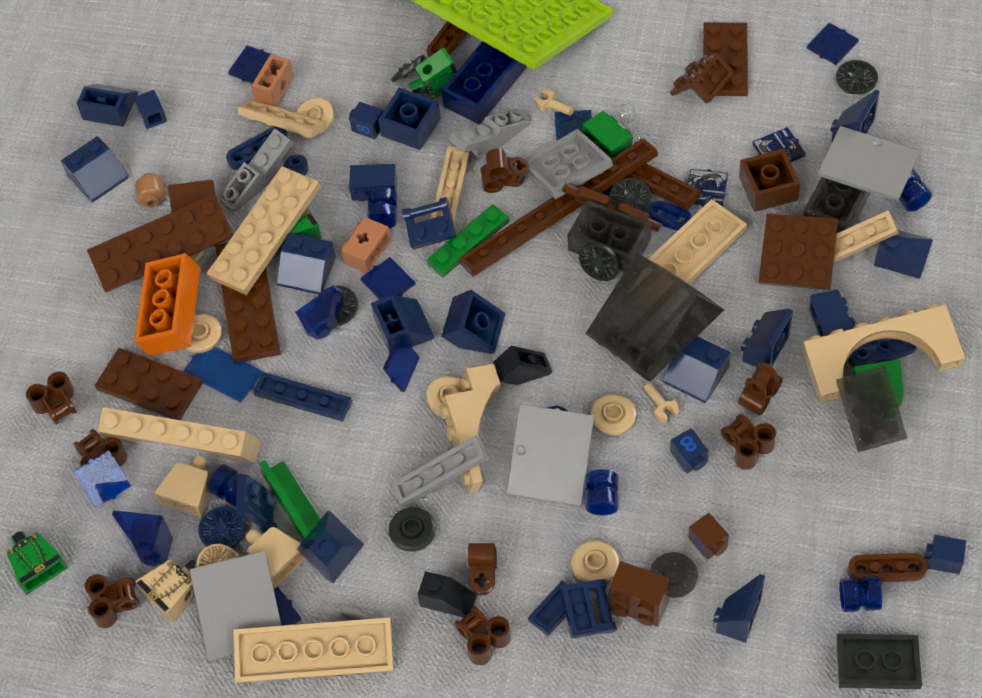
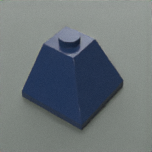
(858, 116)
(904, 254)
(330, 546)
(740, 610)

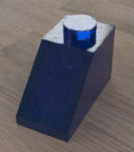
(322, 313)

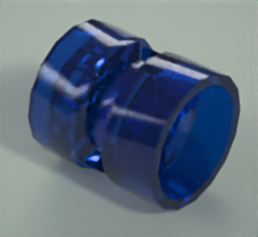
(915, 193)
(382, 206)
(224, 484)
(602, 492)
(860, 594)

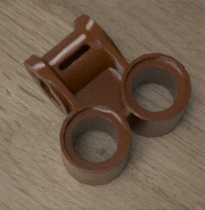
(501, 171)
(760, 388)
(53, 399)
(746, 438)
(94, 445)
(482, 562)
(111, 598)
(479, 632)

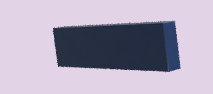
(302, 396)

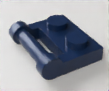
(431, 230)
(255, 502)
(580, 610)

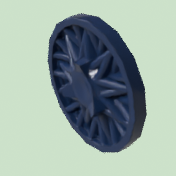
(221, 527)

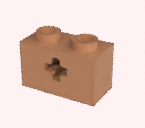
(272, 80)
(365, 245)

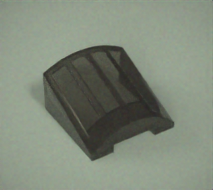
(651, 317)

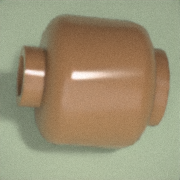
(150, 190)

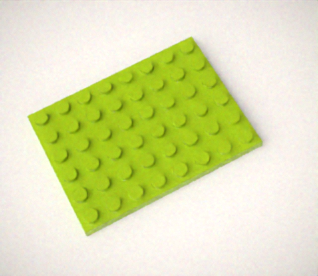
(523, 28)

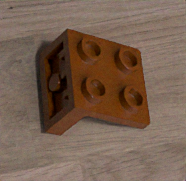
(704, 77)
(188, 193)

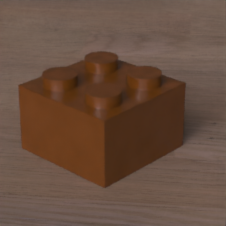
(769, 180)
(639, 594)

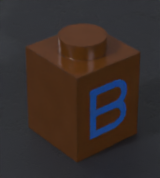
(708, 536)

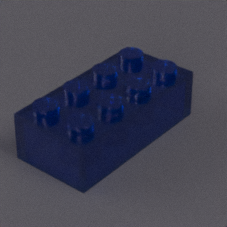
(481, 83)

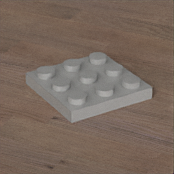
(568, 161)

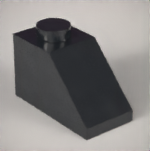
(521, 365)
(445, 595)

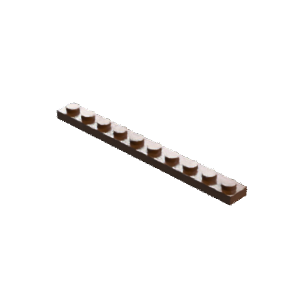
(554, 210)

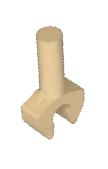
(550, 102)
(662, 405)

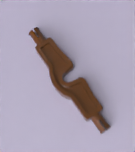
(583, 194)

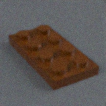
(730, 43)
(148, 384)

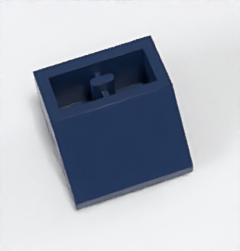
(106, 104)
(401, 316)

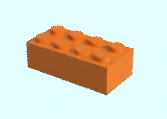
(167, 304)

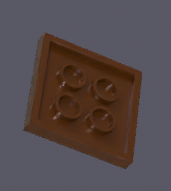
(798, 251)

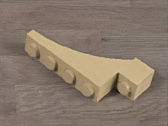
(465, 410)

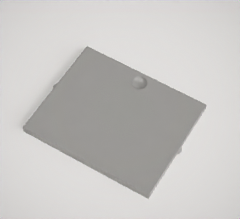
(868, 163)
(550, 454)
(232, 597)

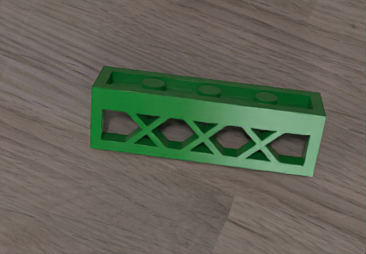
(290, 497)

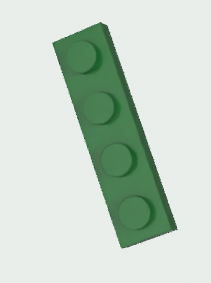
(471, 236)

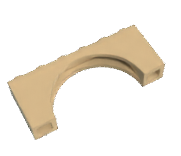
(926, 329)
(211, 439)

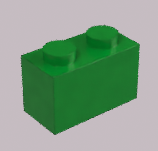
(607, 134)

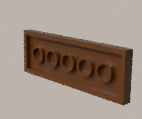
(179, 232)
(250, 320)

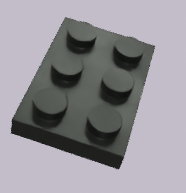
(878, 661)

